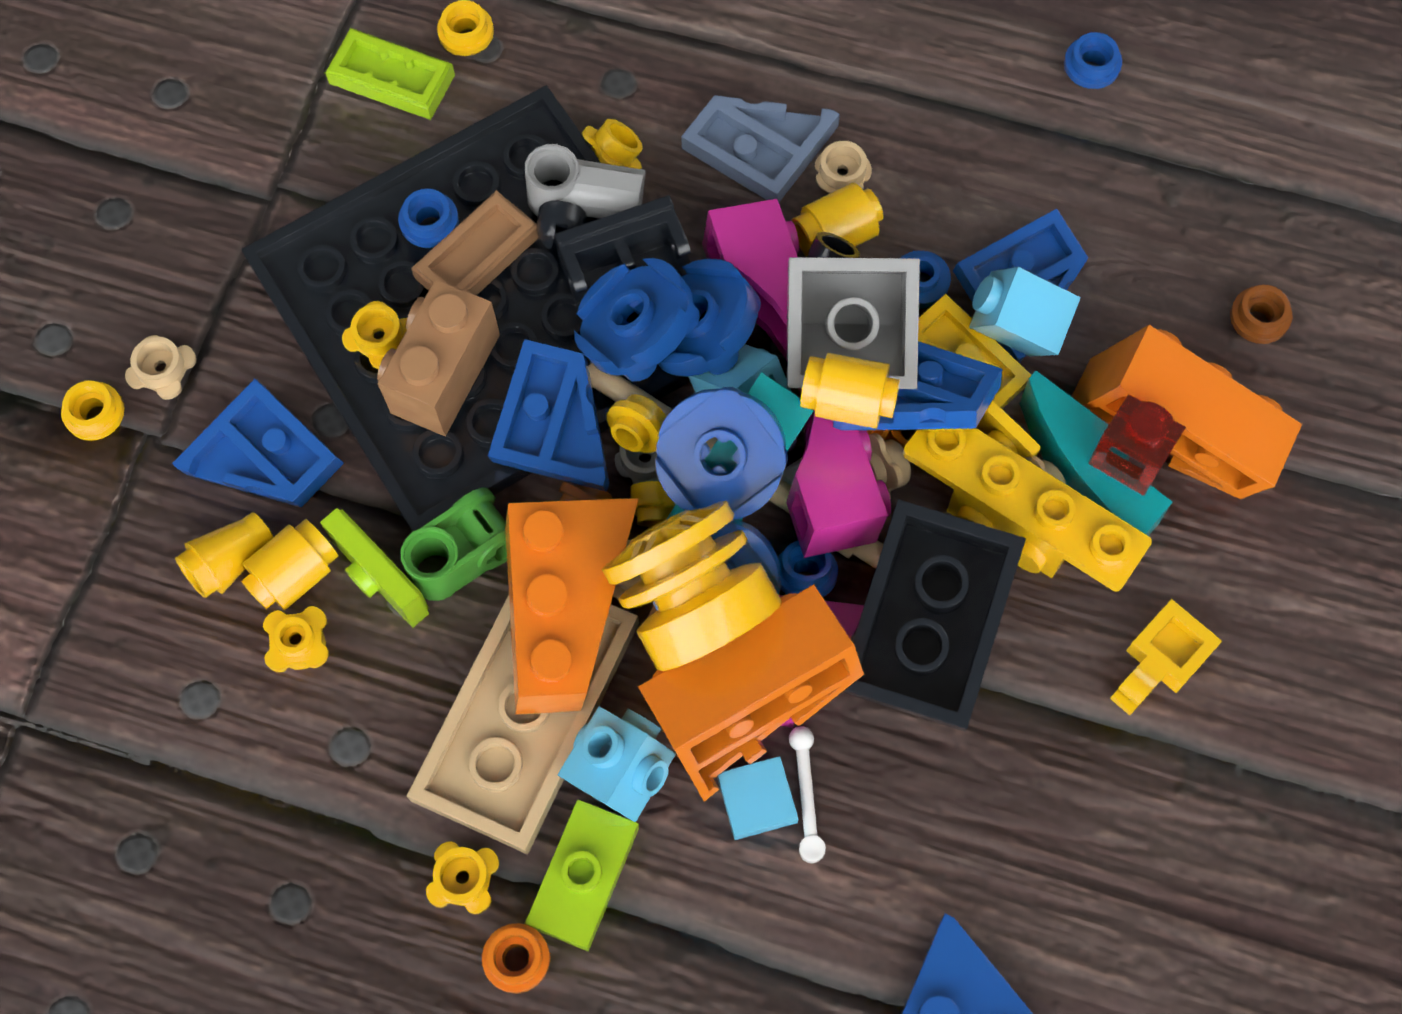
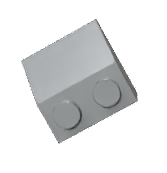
(854, 311)

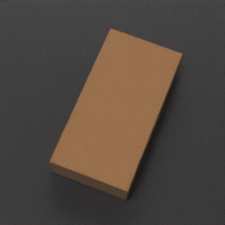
(478, 247)

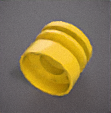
(694, 589)

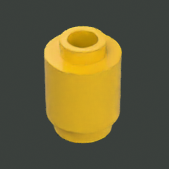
(845, 212)
(849, 389)
(288, 565)

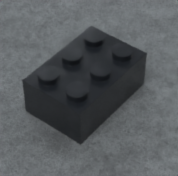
(933, 614)

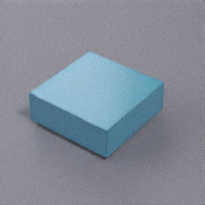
(757, 798)

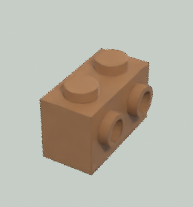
(438, 357)

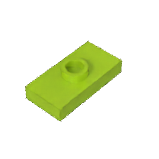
(390, 73)
(373, 569)
(582, 875)

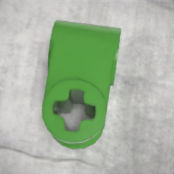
(467, 535)

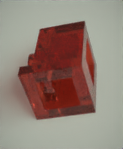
(1143, 433)

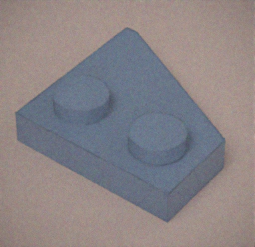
(758, 142)

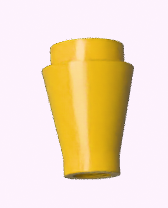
(217, 557)

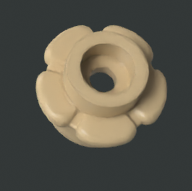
(842, 156)

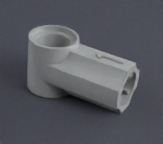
(590, 185)

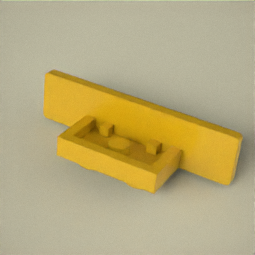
(948, 328)
(1020, 498)

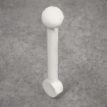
(811, 847)

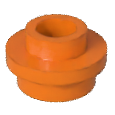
(498, 946)

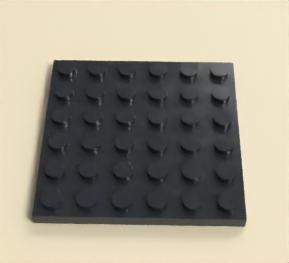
(355, 254)

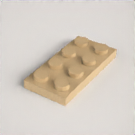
(503, 767)

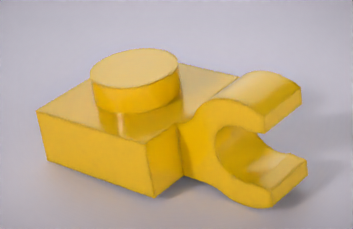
(1167, 652)

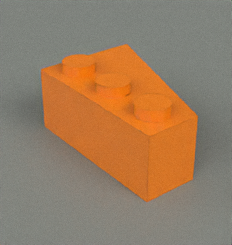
(1230, 432)
(560, 595)
(753, 685)

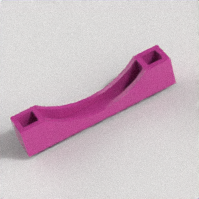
(834, 490)

